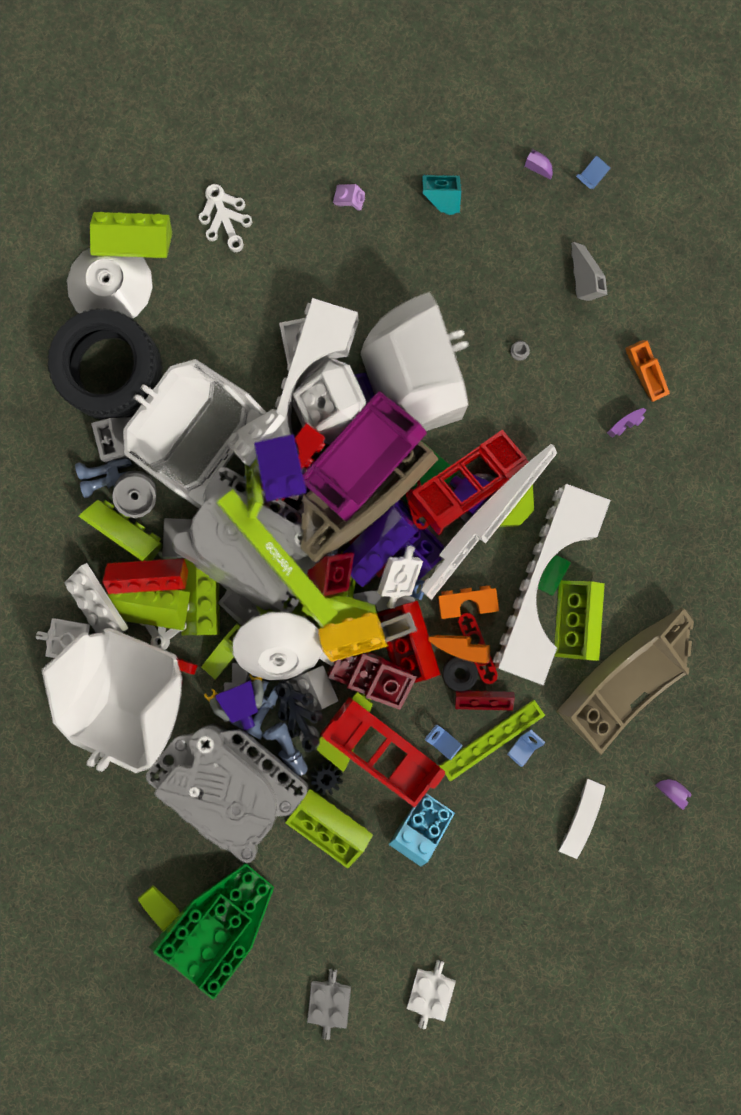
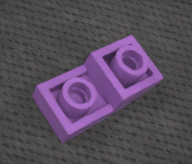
(630, 420)

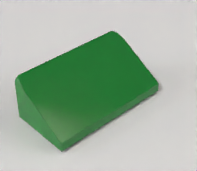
(553, 575)

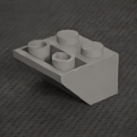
(110, 438)
(318, 685)

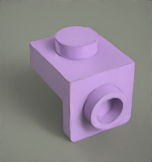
(349, 196)

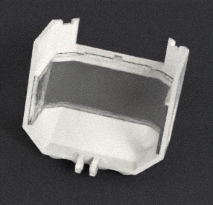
(186, 427)

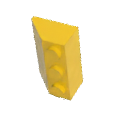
(352, 637)

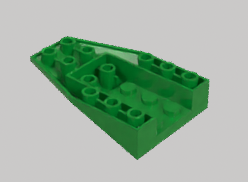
(216, 930)

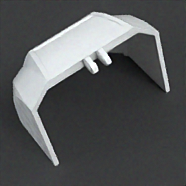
(415, 364)
(114, 698)

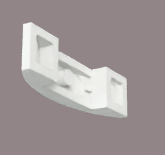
(583, 819)

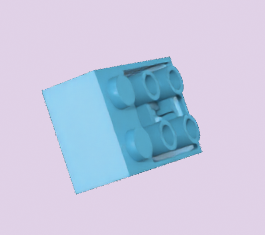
(422, 830)

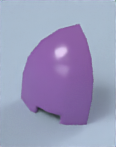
(540, 164)
(675, 792)

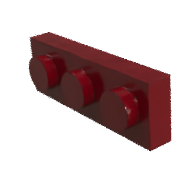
(484, 700)

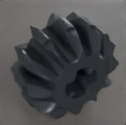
(320, 775)

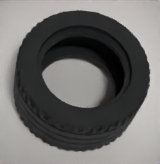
(77, 337)

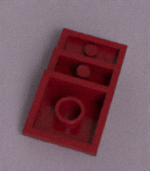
(374, 677)

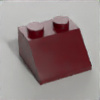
(332, 573)

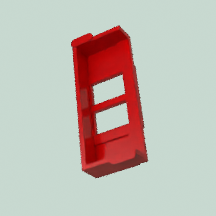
(440, 504)
(412, 775)

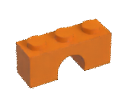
(485, 599)

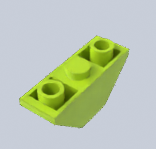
(521, 510)

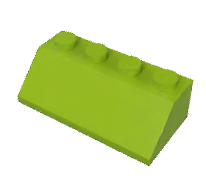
(130, 235)
(122, 531)
(153, 608)
(204, 610)
(579, 620)
(329, 829)

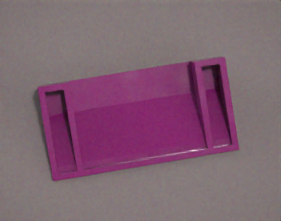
(363, 455)

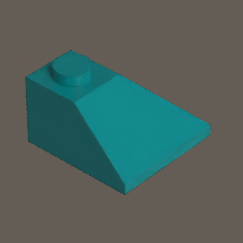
(443, 192)

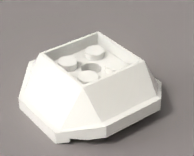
(328, 398)

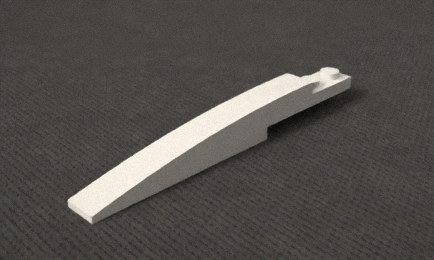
(487, 520)

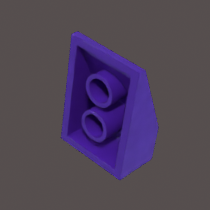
(280, 468)

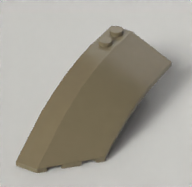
(327, 530)
(643, 664)

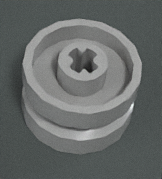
(134, 505)

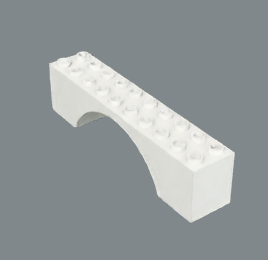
(324, 335)
(572, 518)

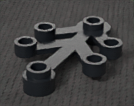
(288, 695)

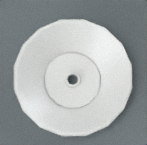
(124, 292)
(277, 646)

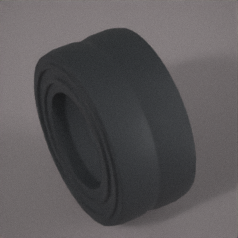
(464, 683)

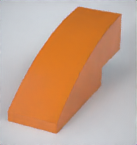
(648, 370)
(461, 647)

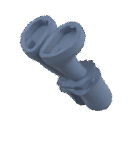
(110, 469)
(267, 704)
(289, 753)

